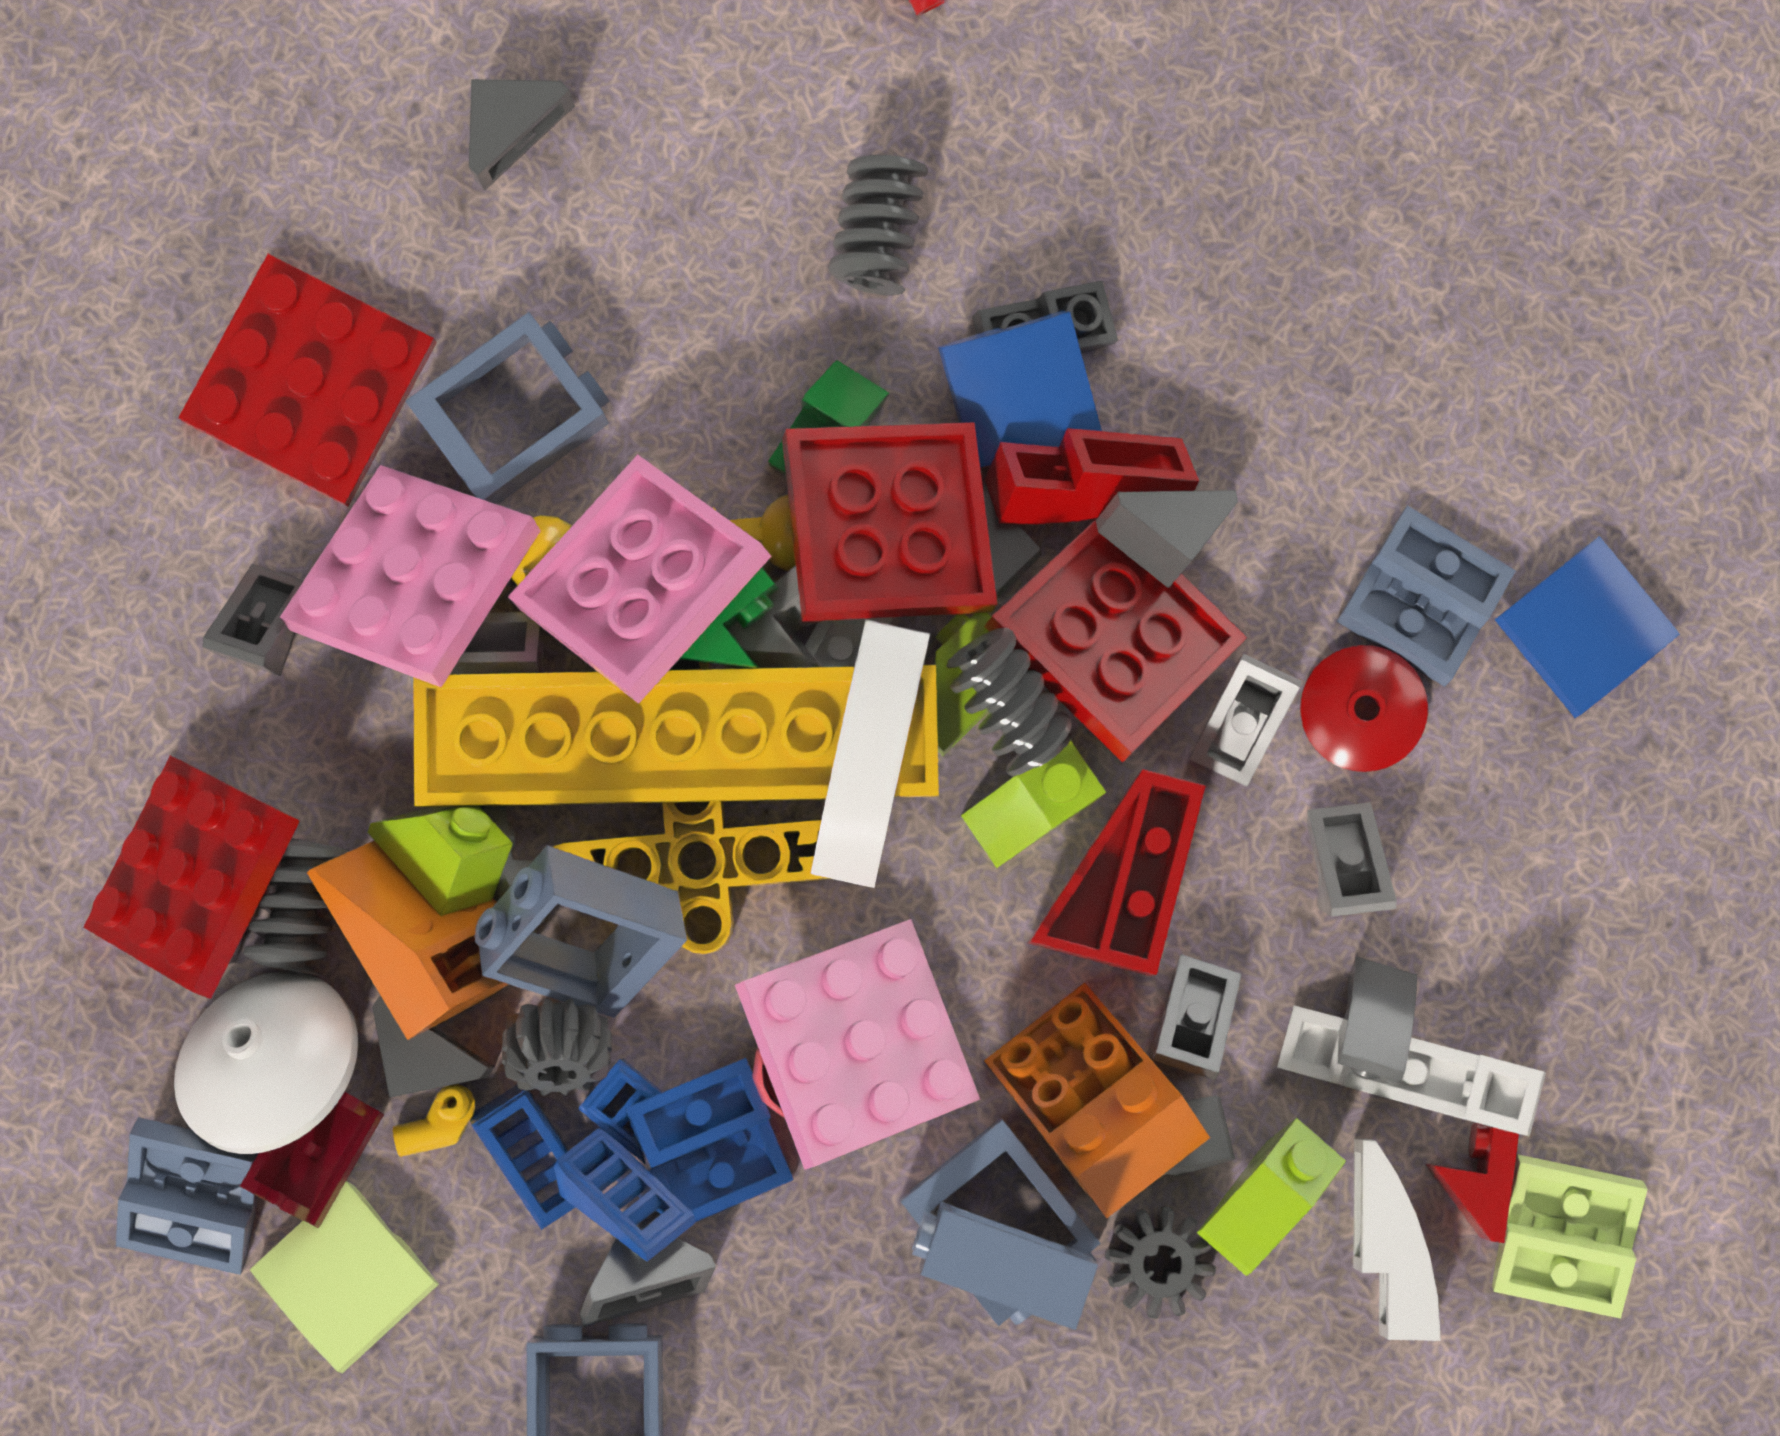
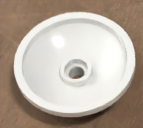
(283, 1077)

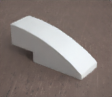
(1392, 1244)

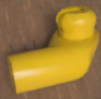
(442, 1125)

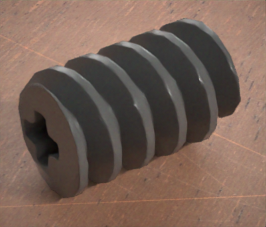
(873, 222)
(1013, 700)
(293, 911)

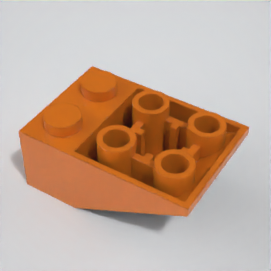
(414, 956)
(1097, 1099)

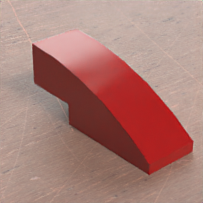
(1083, 474)

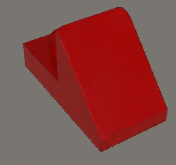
(1484, 1193)

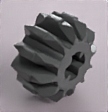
(556, 1047)
(1172, 1280)

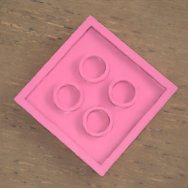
(410, 575)
(639, 577)
(857, 1043)

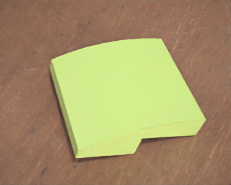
(1569, 1236)
(344, 1279)

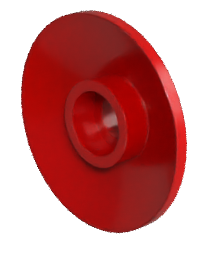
(1330, 714)

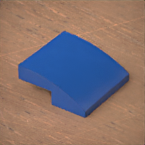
(1021, 384)
(1587, 627)
(711, 1141)

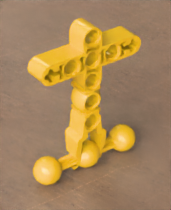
(709, 826)

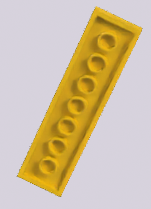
(684, 742)

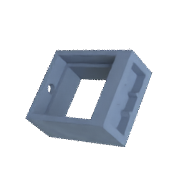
(545, 452)
(610, 977)
(971, 1161)
(1004, 1264)
(567, 1340)

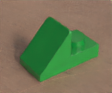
(835, 400)
(717, 643)

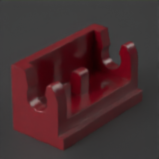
(313, 1169)

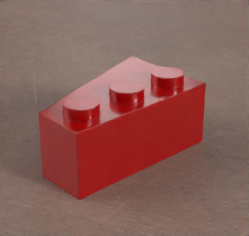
(1128, 880)

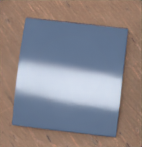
(1426, 595)
(185, 1199)

